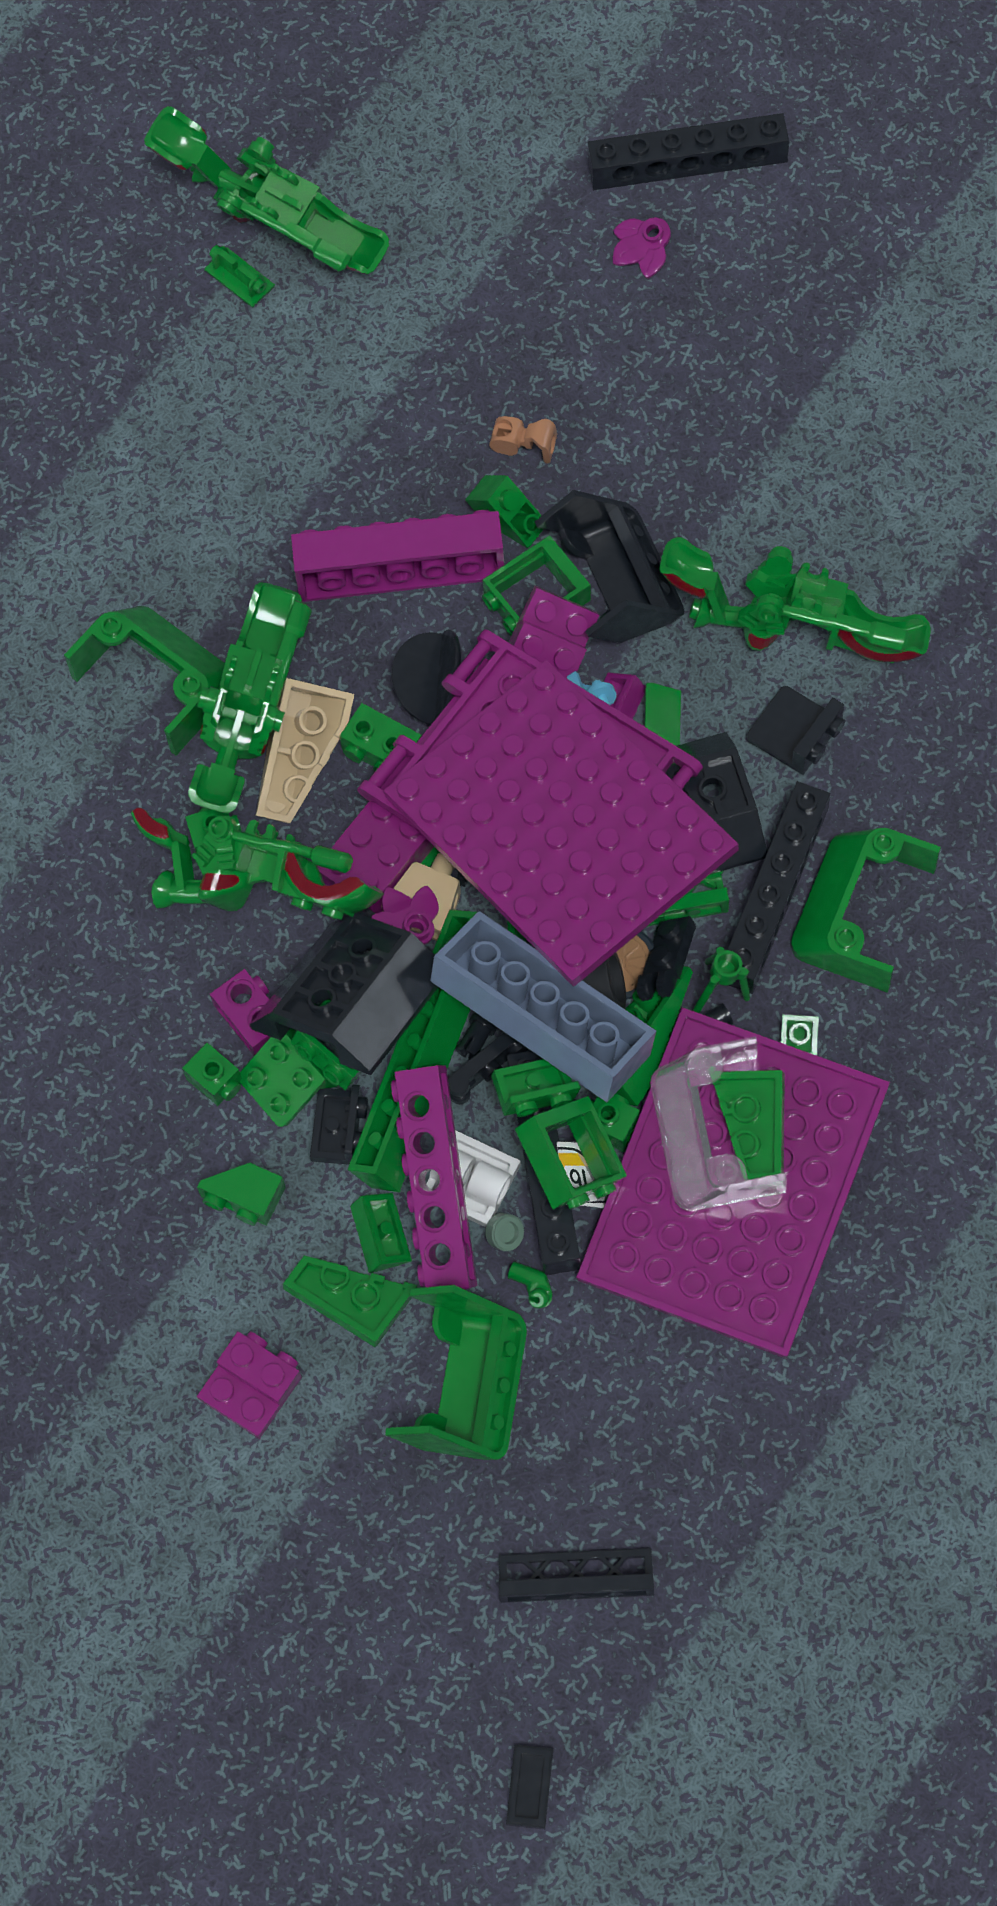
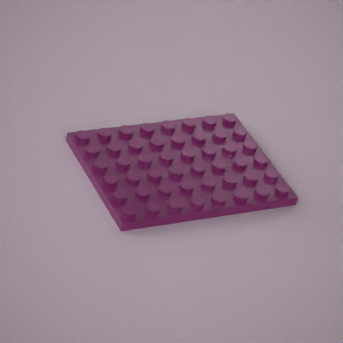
(561, 822)
(751, 1261)

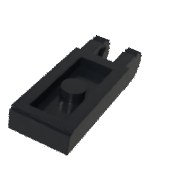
(666, 958)

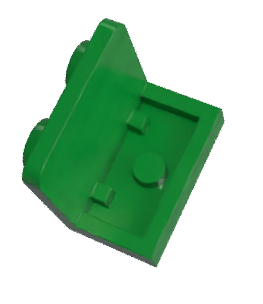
(282, 1079)

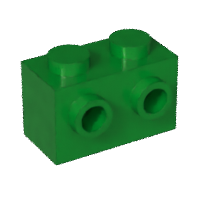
(371, 736)

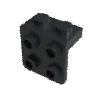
(796, 728)

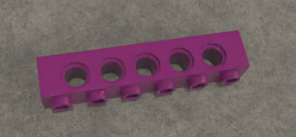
(444, 1159)

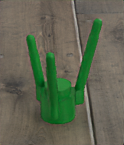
(725, 971)

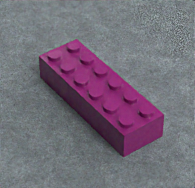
(397, 555)

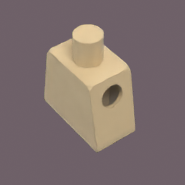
(438, 879)

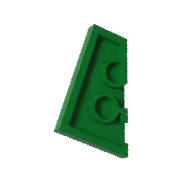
(755, 1118)
(349, 1298)

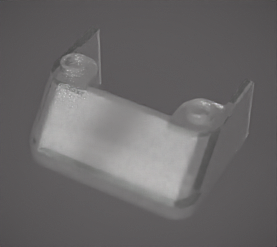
(694, 1175)

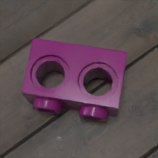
(241, 1015)

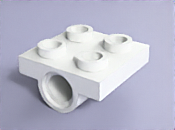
(485, 1177)

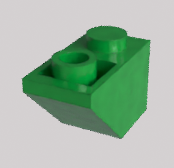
(515, 510)
(245, 1190)

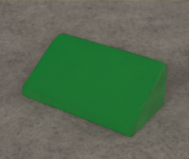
(663, 711)
(380, 1232)

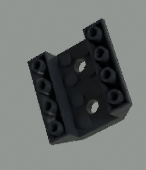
(735, 806)
(369, 993)

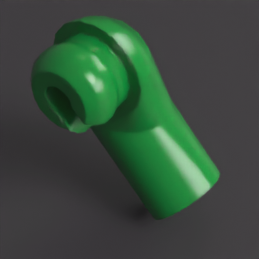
(536, 1283)

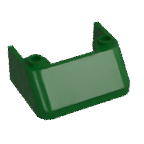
(168, 644)
(821, 933)
(478, 1377)

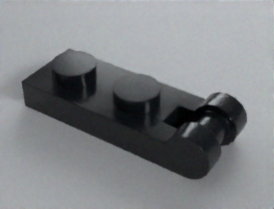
(482, 1067)

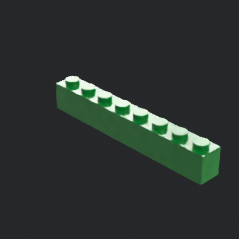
(425, 1043)

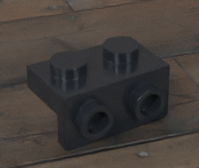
(337, 1124)

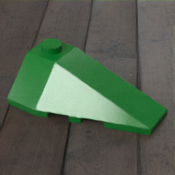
(661, 1016)

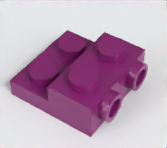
(553, 630)
(250, 1383)

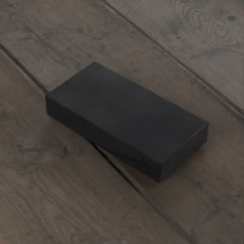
(529, 1787)

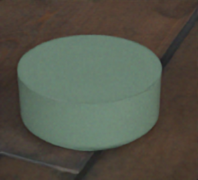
(504, 1232)

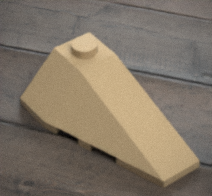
(301, 747)

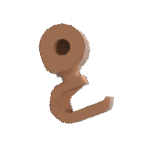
(510, 435)

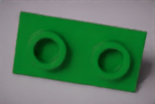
(238, 275)

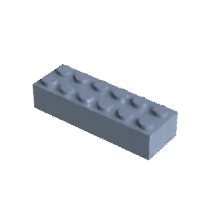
(539, 1008)

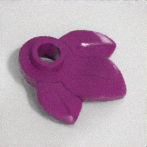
(638, 247)
(409, 912)

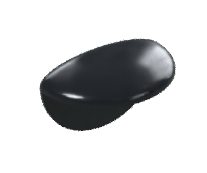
(419, 673)

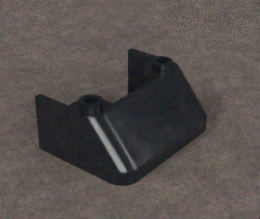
(622, 563)

